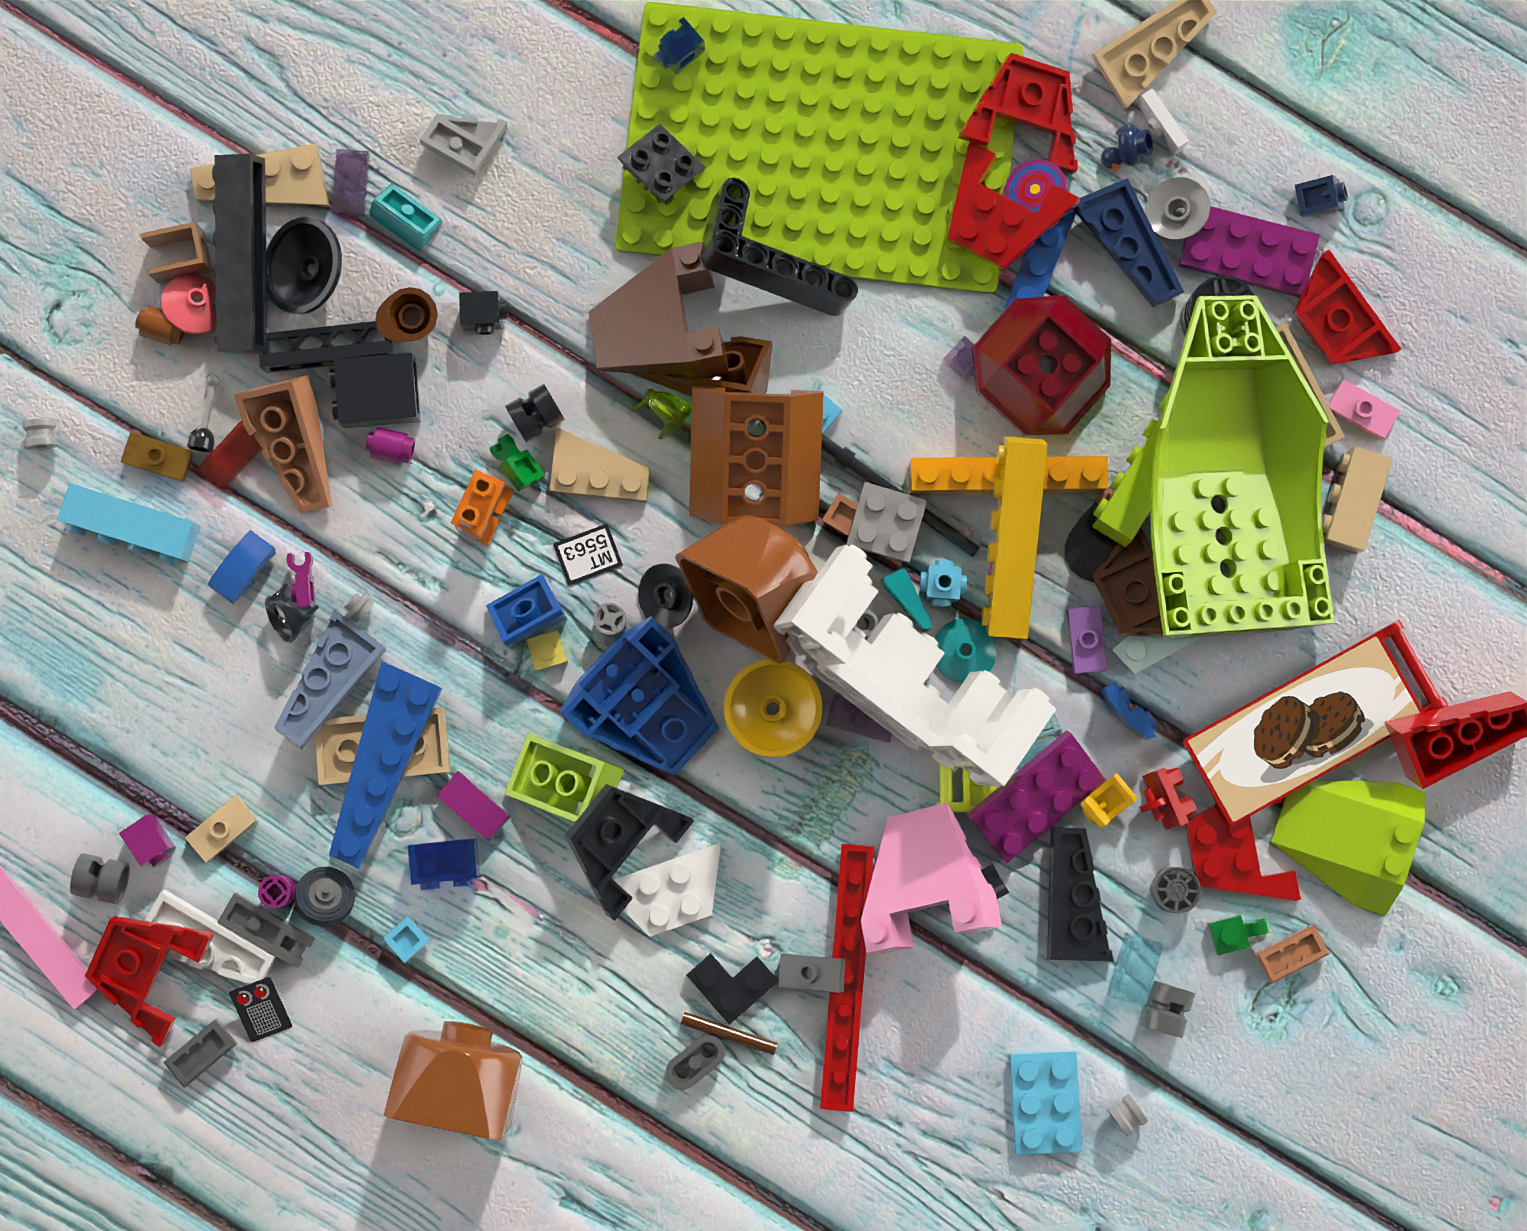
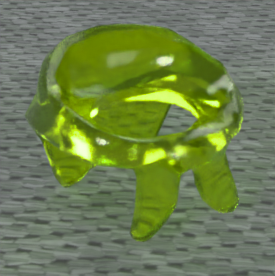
(673, 415)

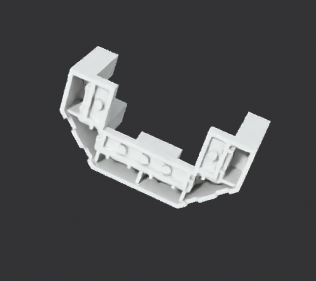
(886, 676)

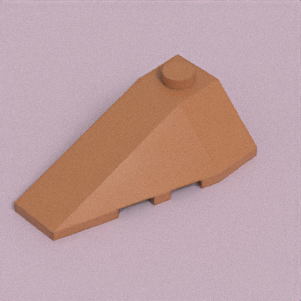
(288, 429)

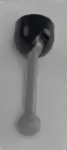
(202, 438)

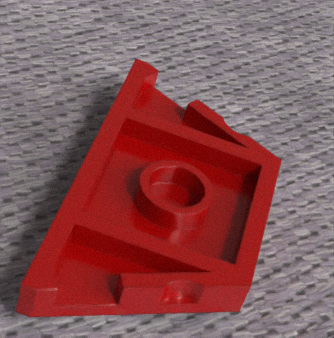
(1340, 317)

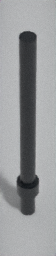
(847, 459)

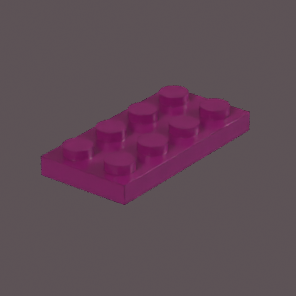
(1252, 251)
(1036, 796)

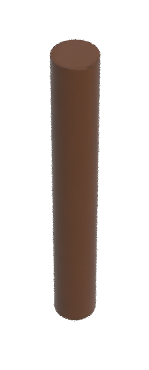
(729, 1033)

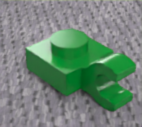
(518, 466)
(1232, 934)

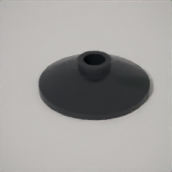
(656, 599)

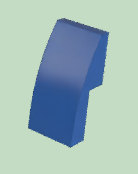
(240, 566)
(1136, 720)

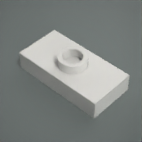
(1161, 122)

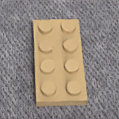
(339, 740)

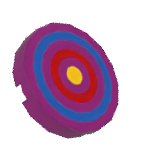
(1032, 182)

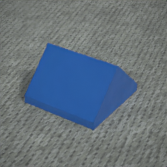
(525, 612)

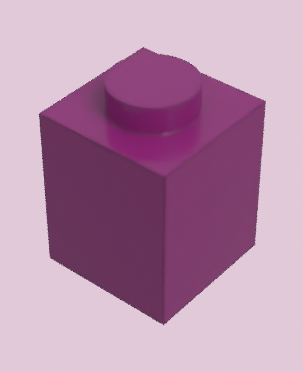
(148, 841)

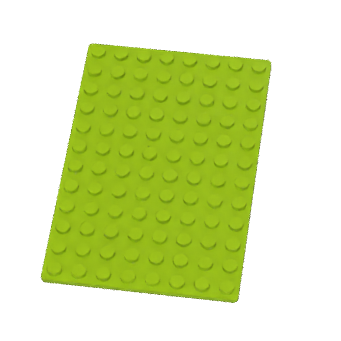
(831, 131)

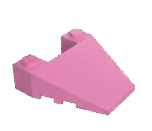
(922, 867)

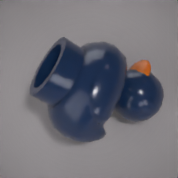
(1132, 147)

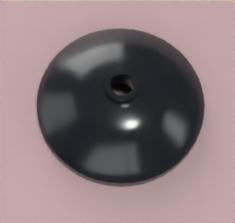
(303, 265)

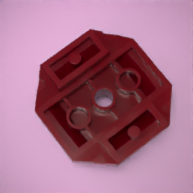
(1009, 369)

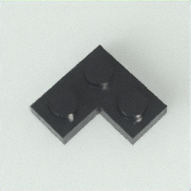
(731, 994)

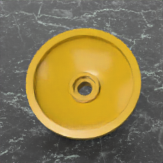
(773, 683)

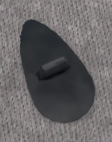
(1087, 547)

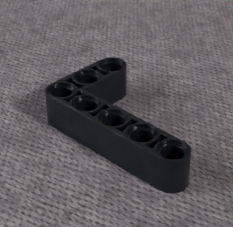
(765, 267)

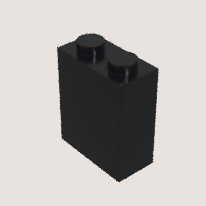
(375, 390)

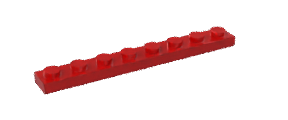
(845, 1007)

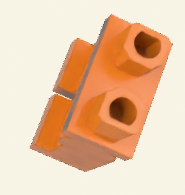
(481, 498)

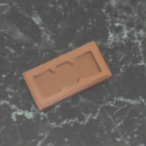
(1291, 953)

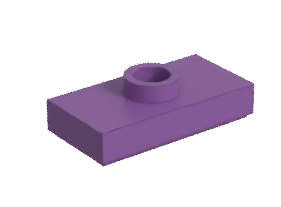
(1087, 639)

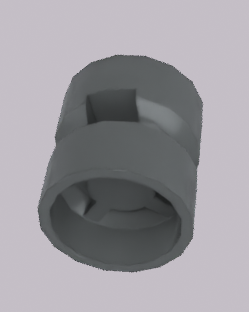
(97, 878)
(1165, 1021)

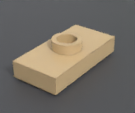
(221, 828)

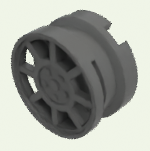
(1175, 890)

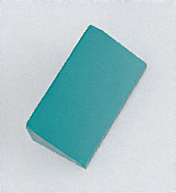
(404, 217)

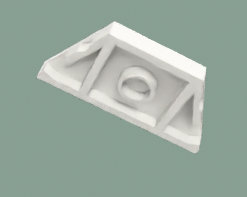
(673, 891)

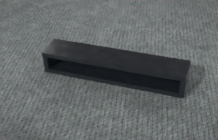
(240, 253)

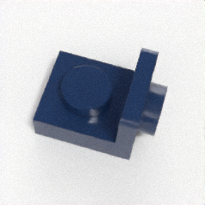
(1321, 196)

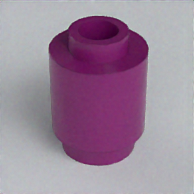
(390, 446)

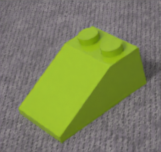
(559, 778)

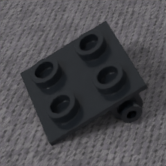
(660, 164)

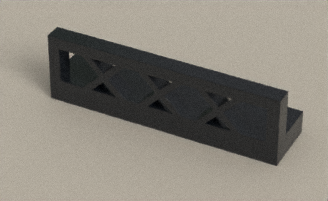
(324, 356)

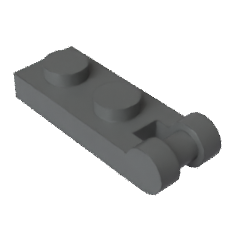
(265, 929)

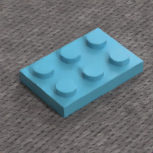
(1045, 1102)

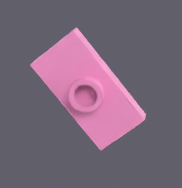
(1363, 409)

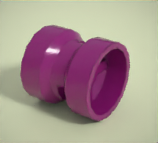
(283, 891)

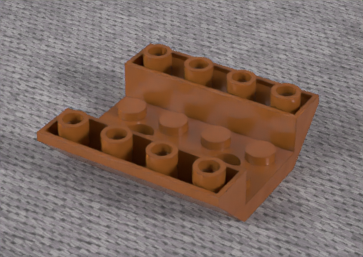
(731, 458)

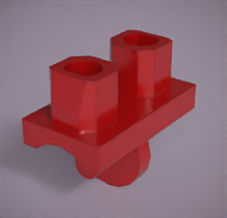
(1163, 799)

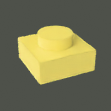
(547, 650)

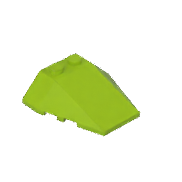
(1354, 836)

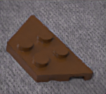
(1130, 588)

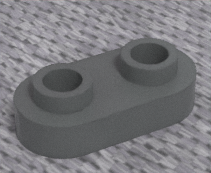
(695, 1062)

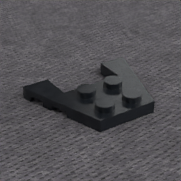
(609, 834)

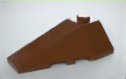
(747, 364)

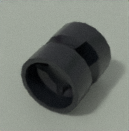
(545, 407)

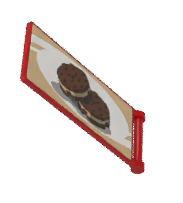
(1308, 725)

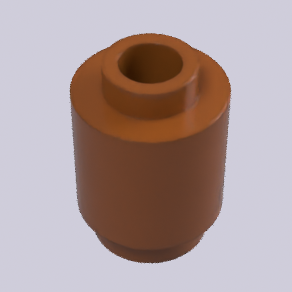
(155, 326)

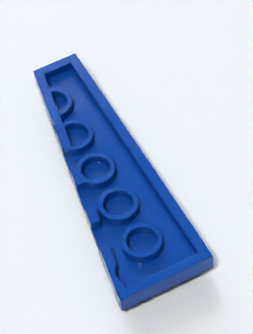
(388, 740)

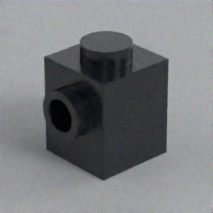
(482, 311)

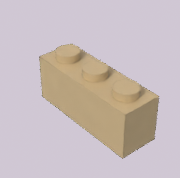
(1355, 499)

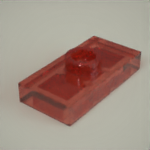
(230, 456)

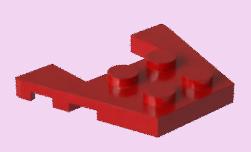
(1031, 96)
(993, 224)
(1228, 858)
(130, 962)

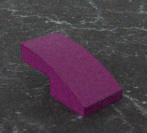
(473, 806)

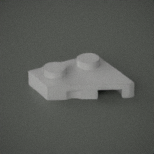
(463, 140)

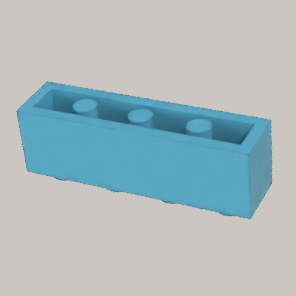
(128, 522)

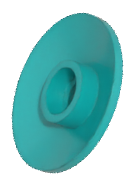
(965, 631)

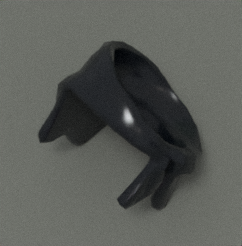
(296, 620)

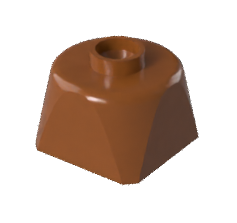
(746, 580)
(456, 1081)

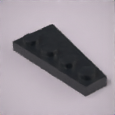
(1074, 907)

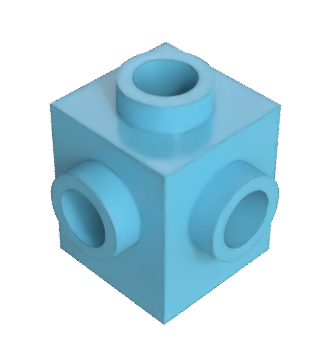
(934, 592)

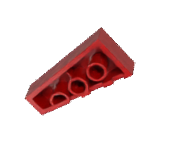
(1456, 736)

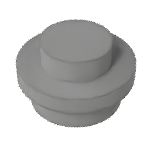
(358, 606)

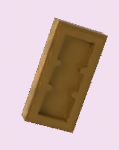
(157, 457)

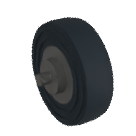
(324, 896)

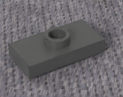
(811, 972)
(200, 1053)

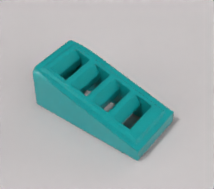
(904, 593)

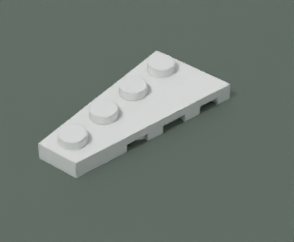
(228, 951)

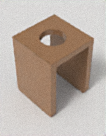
(177, 234)

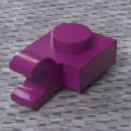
(303, 589)

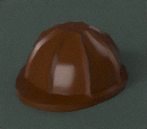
(407, 315)

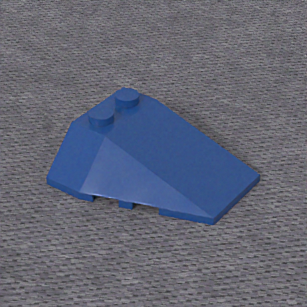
(643, 700)

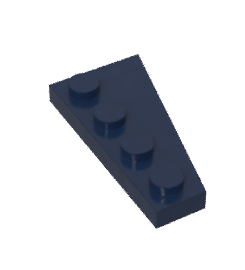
(1127, 235)

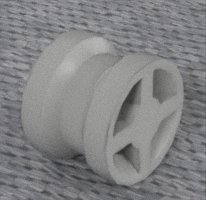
(39, 434)
(607, 614)
(1127, 1115)

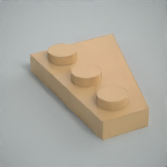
(595, 471)

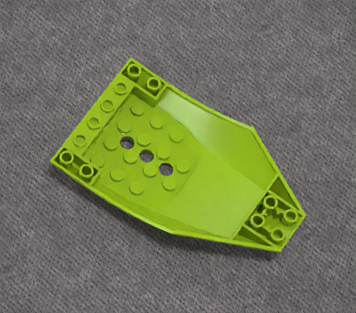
(1255, 436)

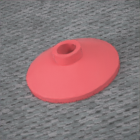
(183, 311)

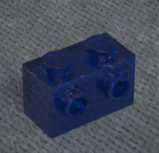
(444, 862)

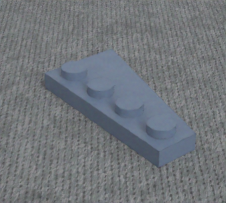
(336, 668)

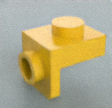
(1107, 801)

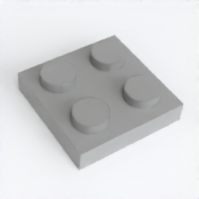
(887, 522)

